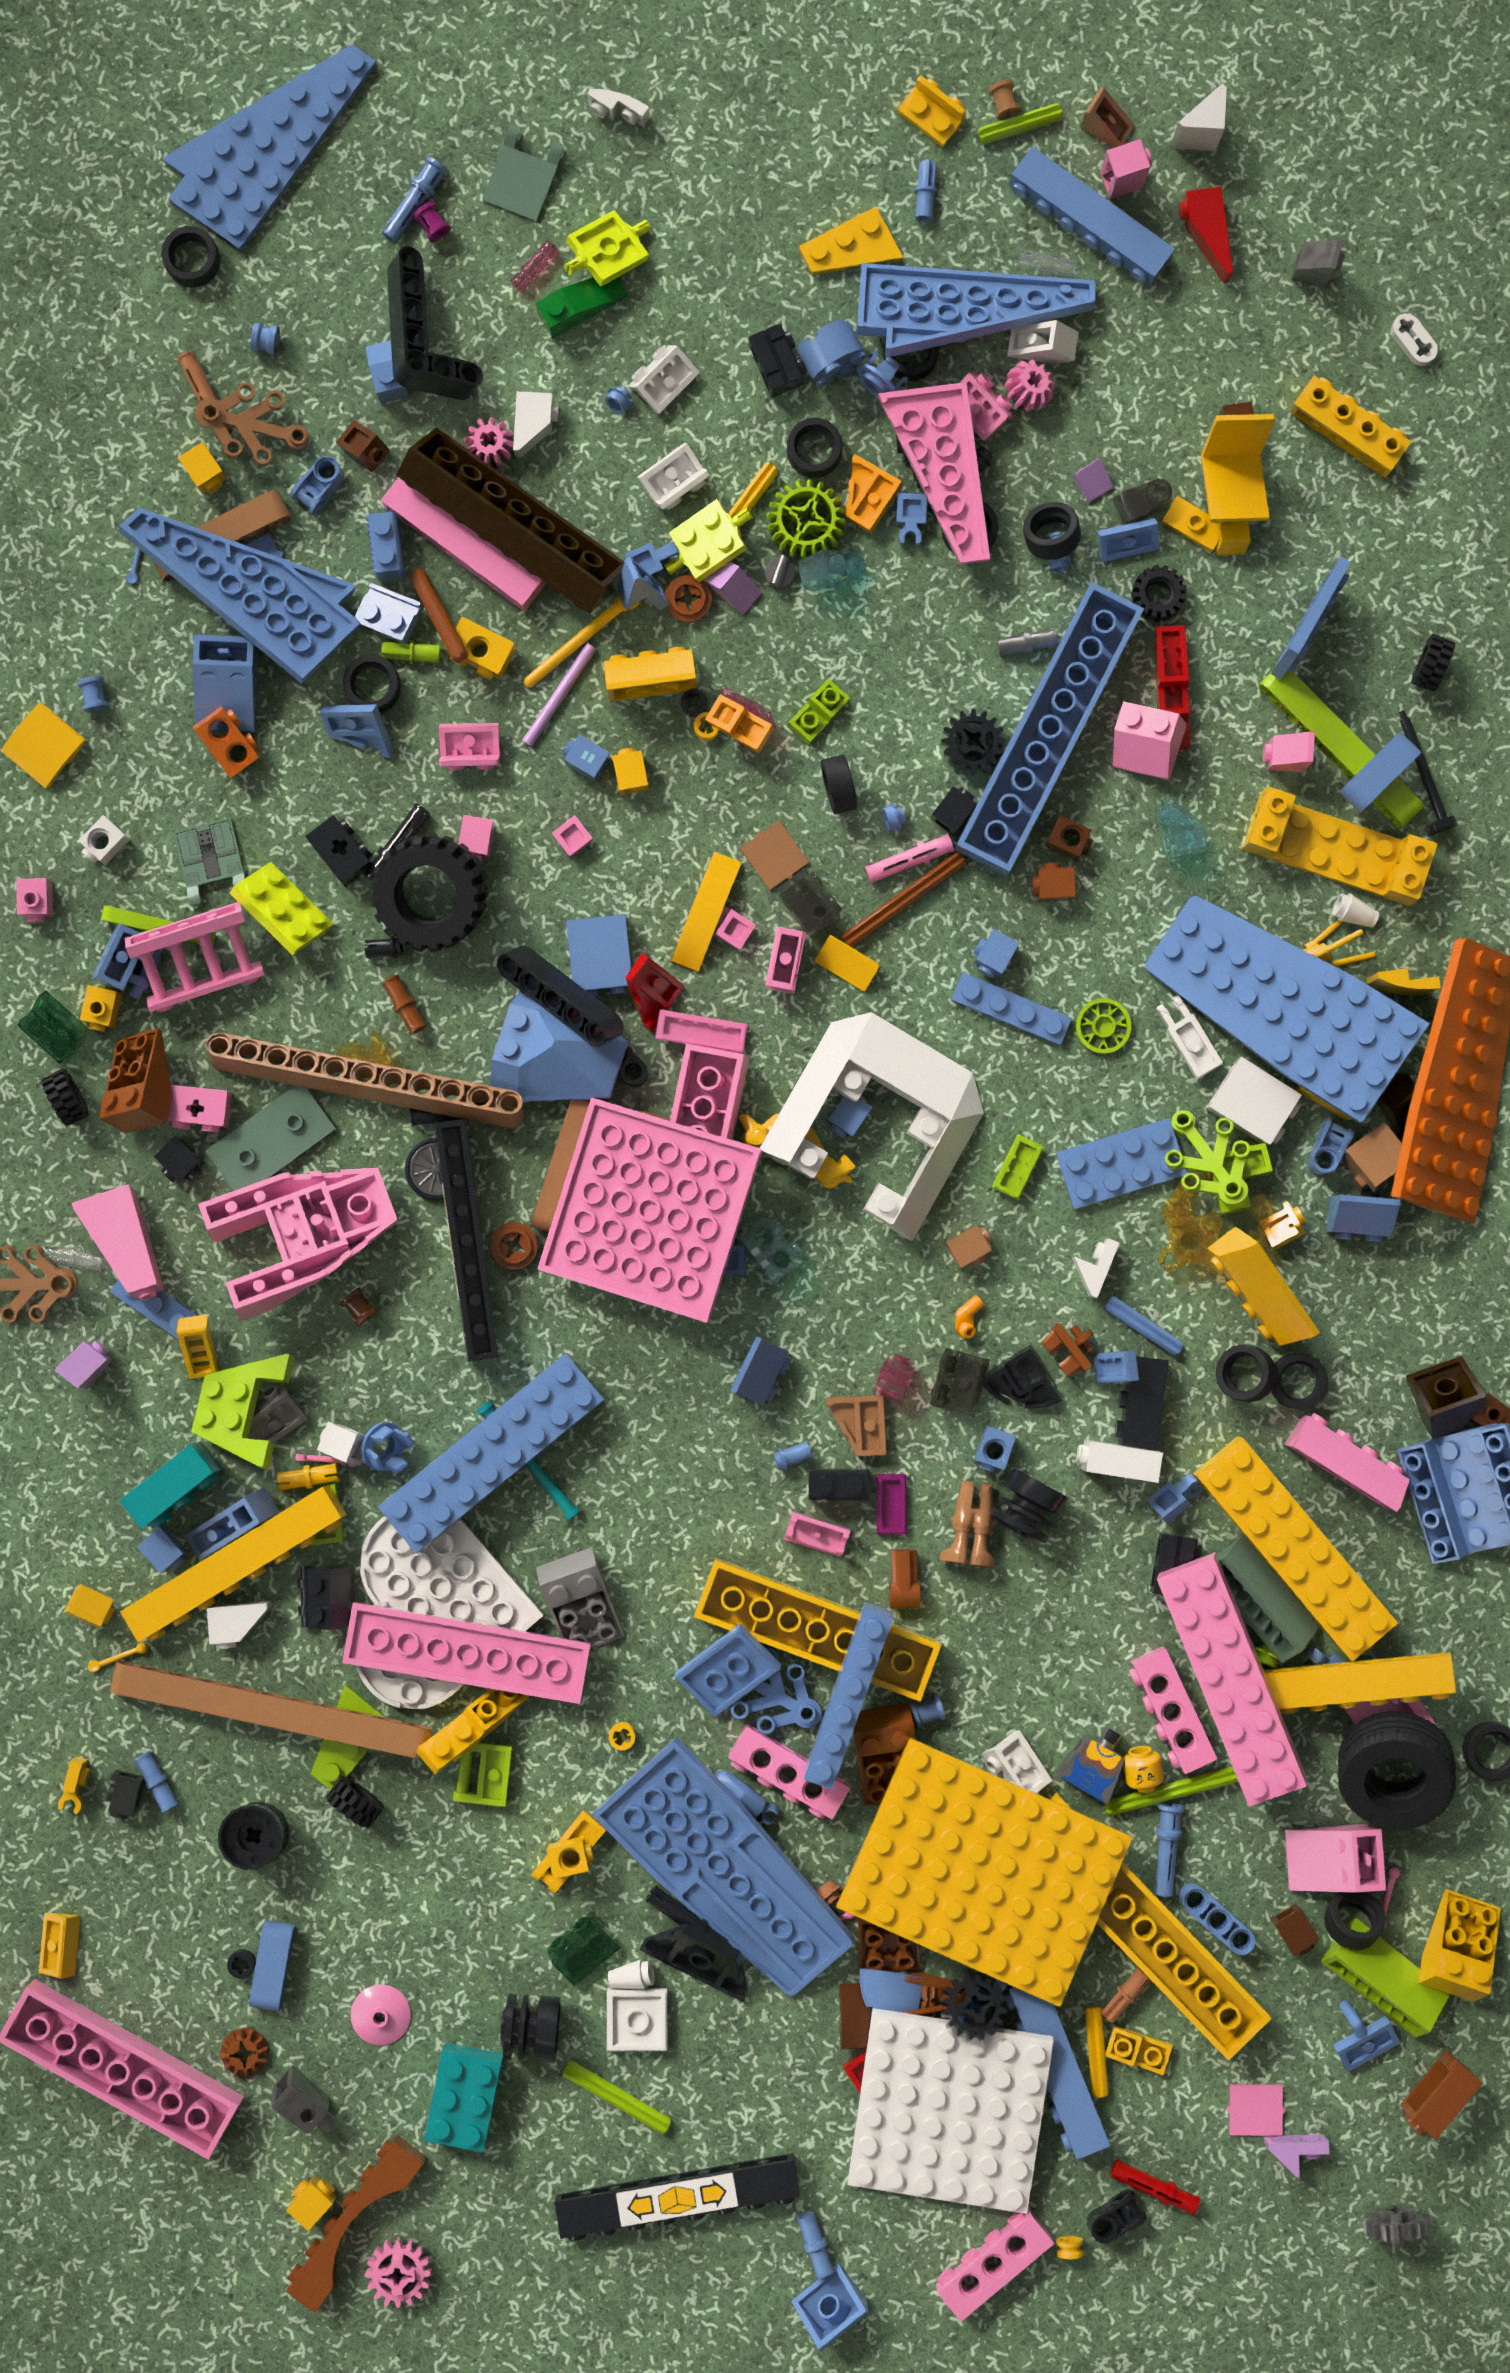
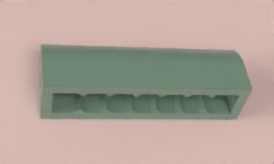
(1266, 1601)

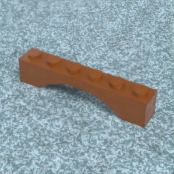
(392, 2173)

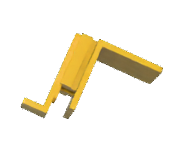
(1236, 477)

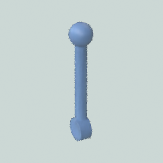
(132, 577)

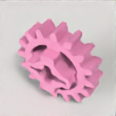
(411, 2271)

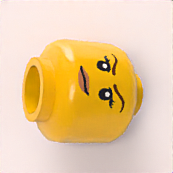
(1143, 1769)

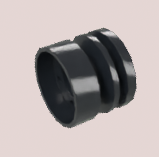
(1029, 1506)
(236, 1830)
(531, 2028)

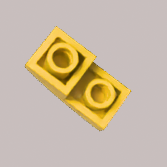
(1138, 2050)

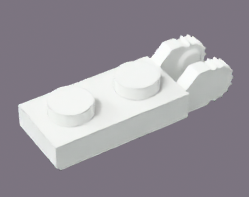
(1190, 1040)

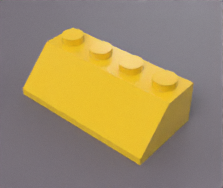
(1261, 1288)

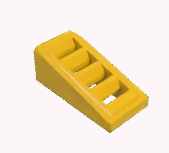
(194, 1329)

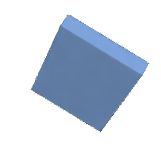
(727, 1670)

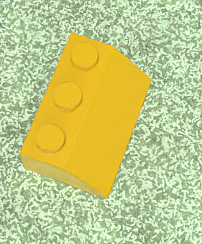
(649, 674)

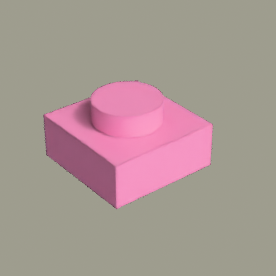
(572, 836)

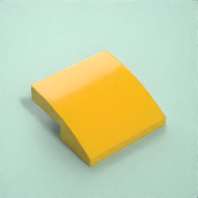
(43, 745)
(1398, 983)

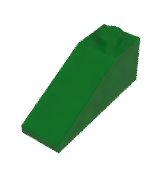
(577, 303)

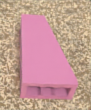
(122, 1236)

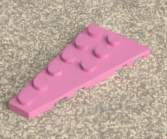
(940, 446)

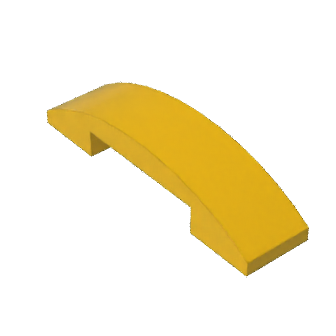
(706, 911)

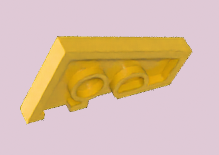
(851, 244)

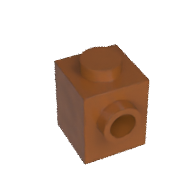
(1054, 883)

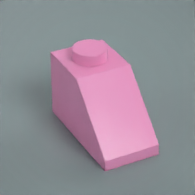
(1289, 752)

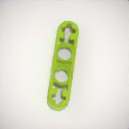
(137, 921)

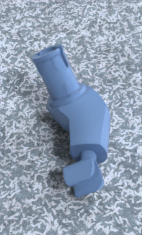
(748, 1796)

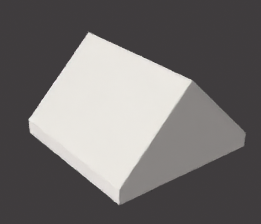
(1203, 125)

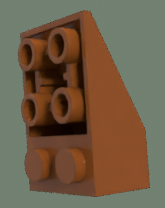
(137, 1084)
(879, 1744)
(885, 1950)

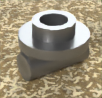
(779, 572)

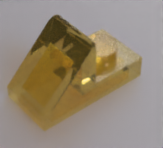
(376, 1053)

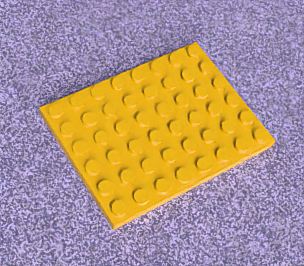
(984, 1872)

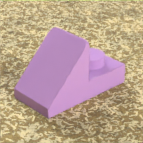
(1289, 2147)

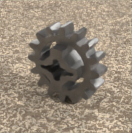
(1397, 2225)

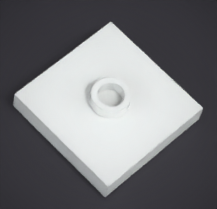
(637, 2019)

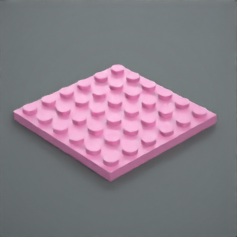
(650, 1209)

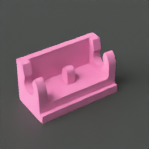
(817, 1534)

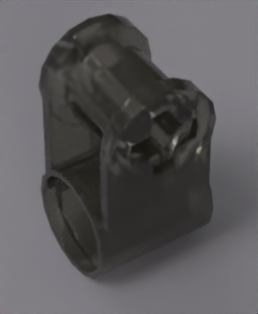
(1138, 501)

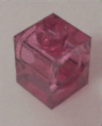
(894, 1376)

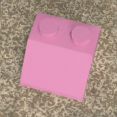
(1147, 740)

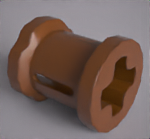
(358, 1307)

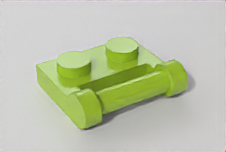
(492, 1777)

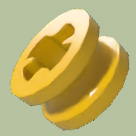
(697, 725)
(625, 1744)
(1069, 2247)

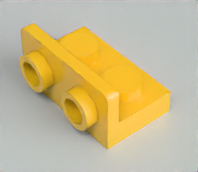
(933, 111)

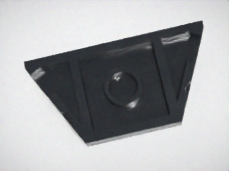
(700, 1957)

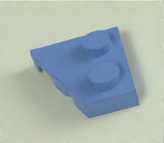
(357, 725)

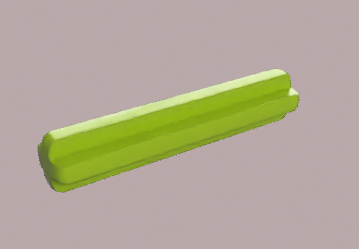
(1020, 123)

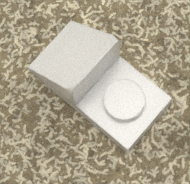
(1094, 1275)

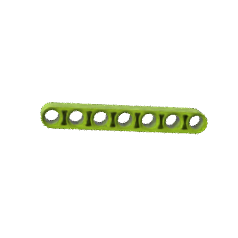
(1338, 741)

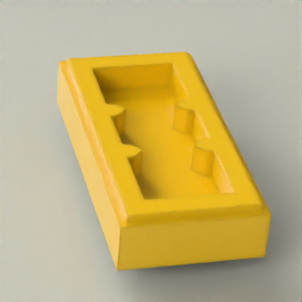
(1192, 524)

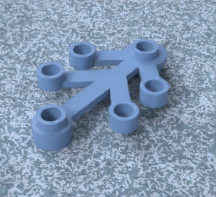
(775, 1695)

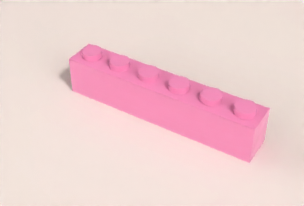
(463, 545)

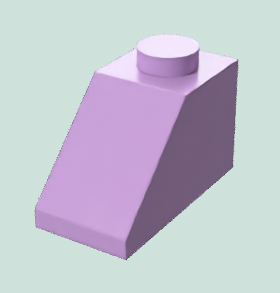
(85, 1364)

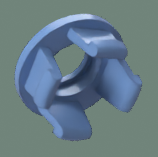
(879, 379)
(391, 1457)

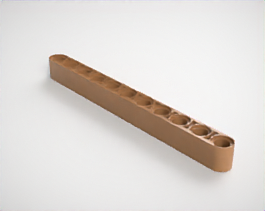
(375, 1089)
(269, 1709)

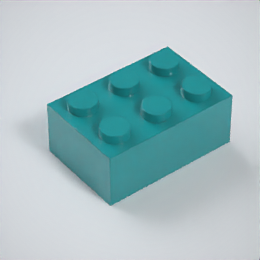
(172, 1486)
(464, 2097)

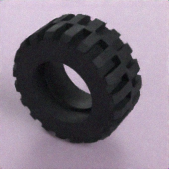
(401, 919)

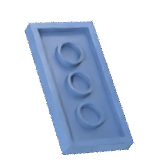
(1312, 619)
(1119, 1163)

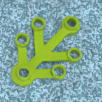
(1211, 1161)

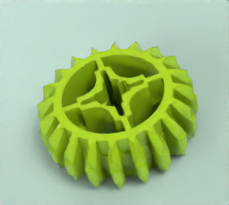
(796, 514)

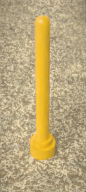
(576, 642)

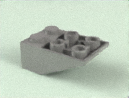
(580, 1599)

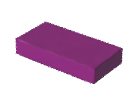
(891, 1504)

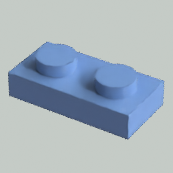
(1128, 540)

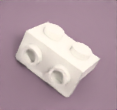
(673, 477)

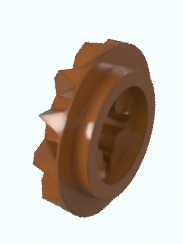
(699, 607)
(509, 1232)
(252, 2041)

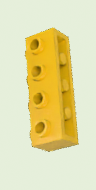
(1350, 426)

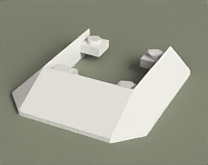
(845, 1062)

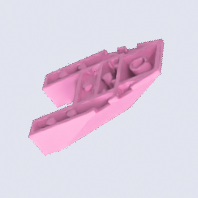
(316, 1225)

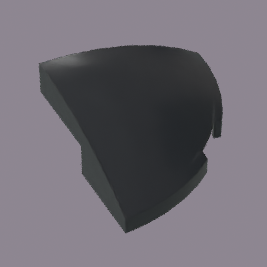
(1023, 1380)

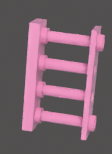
(200, 928)

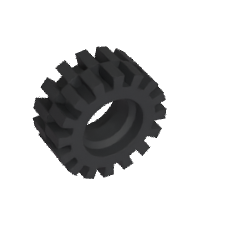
(1167, 578)
(1433, 662)
(65, 1097)
(355, 1802)

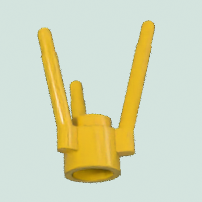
(1323, 952)

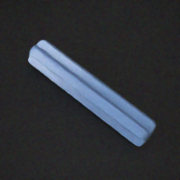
(1143, 1326)

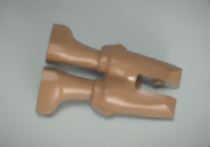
(968, 1517)

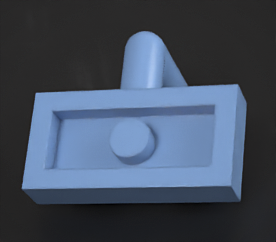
(1365, 2041)

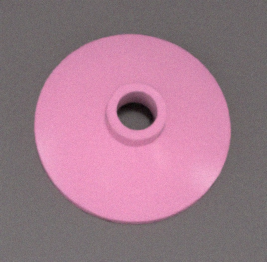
(386, 2001)

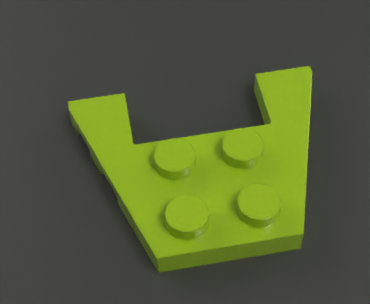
(229, 1406)

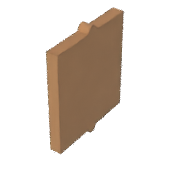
(774, 855)

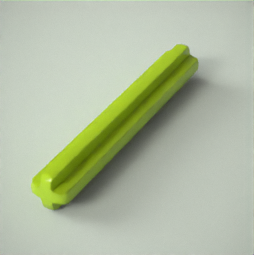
(617, 2097)

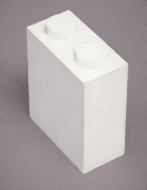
(1255, 1102)
(1120, 1460)

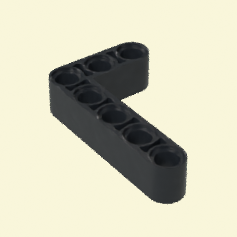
(411, 360)

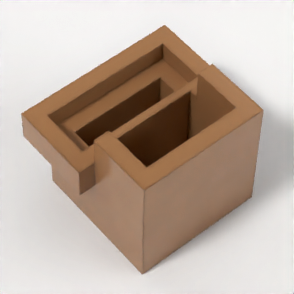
(1373, 1158)

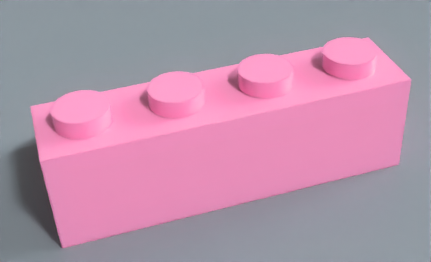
(1348, 1462)

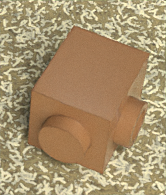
(970, 1247)

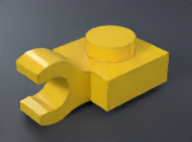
(75, 1778)

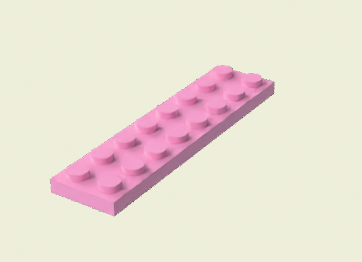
(466, 1652)

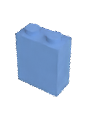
(600, 953)

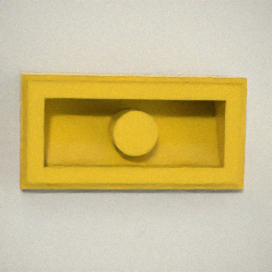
(847, 963)
(59, 1945)

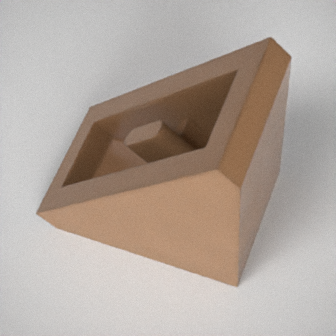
(1107, 120)

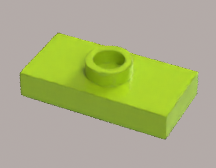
(1017, 1167)

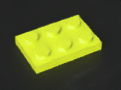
(281, 908)

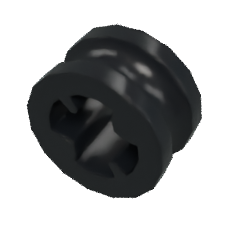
(685, 704)
(236, 1971)

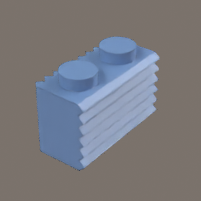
(386, 546)

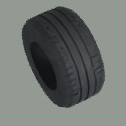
(1396, 1803)

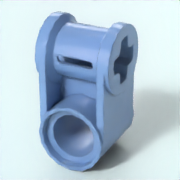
(316, 486)
(1331, 1141)

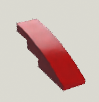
(1172, 674)

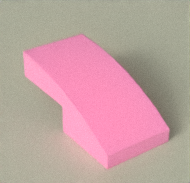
(733, 928)

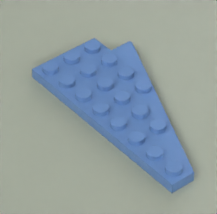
(251, 158)
(943, 306)
(269, 600)

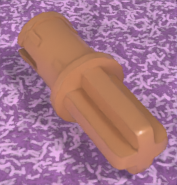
(1127, 1994)

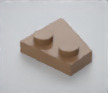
(861, 1422)

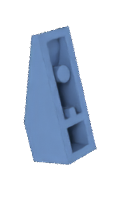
(232, 1523)

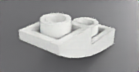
(609, 103)

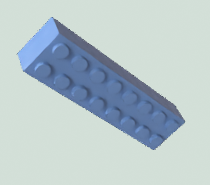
(491, 1454)

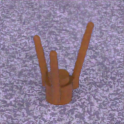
(933, 1982)

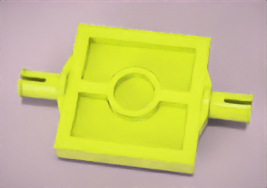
(607, 248)
(708, 540)

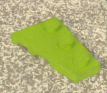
(339, 1758)

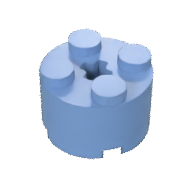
(831, 352)

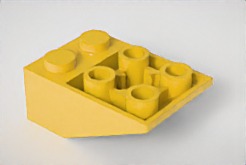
(1461, 1947)

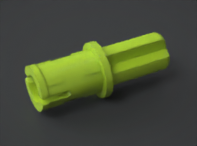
(411, 652)

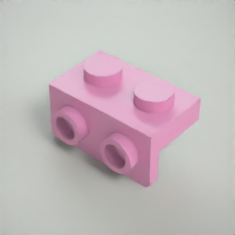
(469, 745)

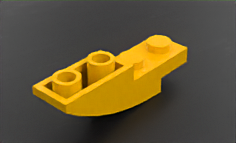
(469, 1728)

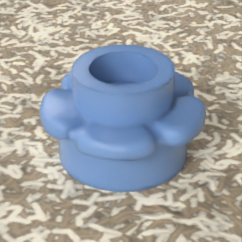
(619, 399)
(893, 817)

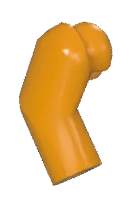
(965, 1317)

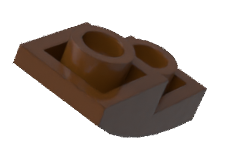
(854, 2017)

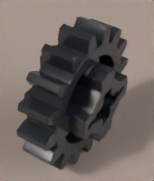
(963, 731)
(976, 2020)

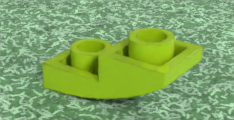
(818, 712)

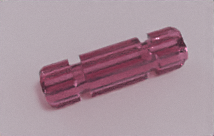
(534, 266)

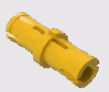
(308, 1476)

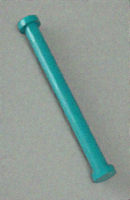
(541, 1476)

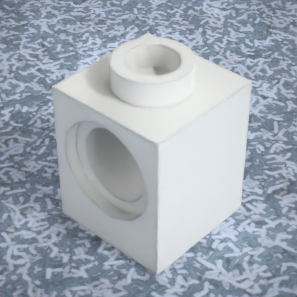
(103, 827)
(341, 1443)

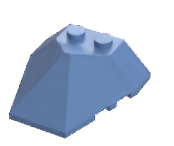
(549, 1060)

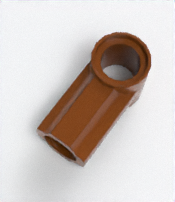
(904, 1586)

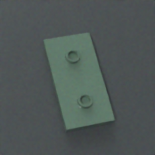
(271, 1139)

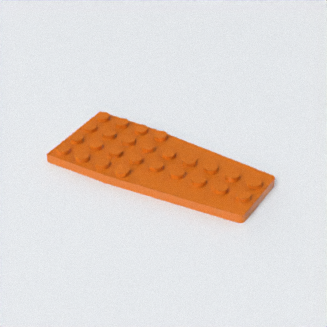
(1458, 1086)

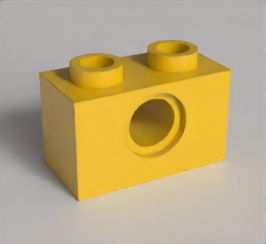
(499, 649)

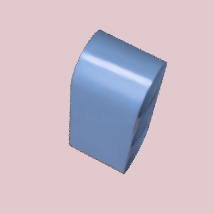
(1380, 772)
(1227, 1928)
(270, 1966)

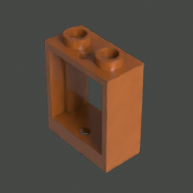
(1440, 2096)

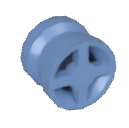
(265, 339)

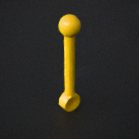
(95, 1666)

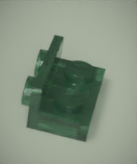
(54, 1028)
(582, 1949)

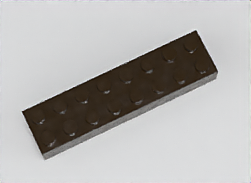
(511, 520)

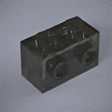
(809, 903)

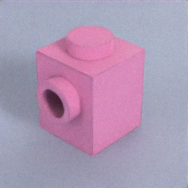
(35, 899)

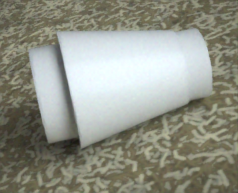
(1354, 911)
(632, 1976)

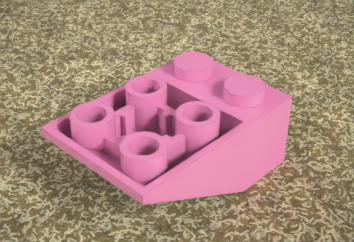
(1335, 1858)

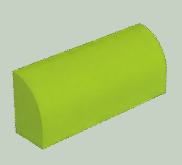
(1387, 1982)

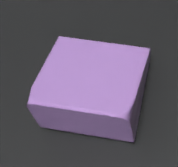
(1093, 480)

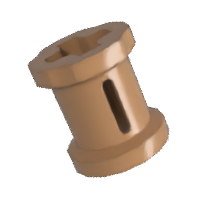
(1004, 99)

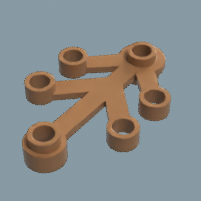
(247, 423)
(30, 1283)

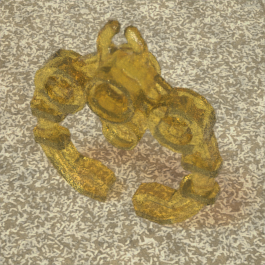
(1204, 1229)

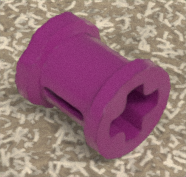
(432, 221)

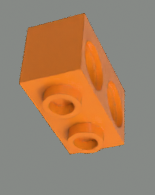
(221, 745)

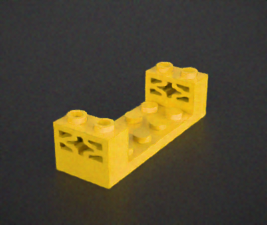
(1338, 848)

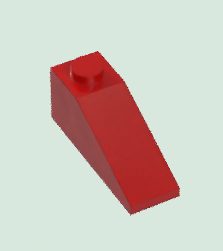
(1207, 226)

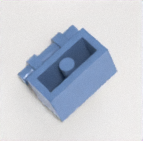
(116, 967)

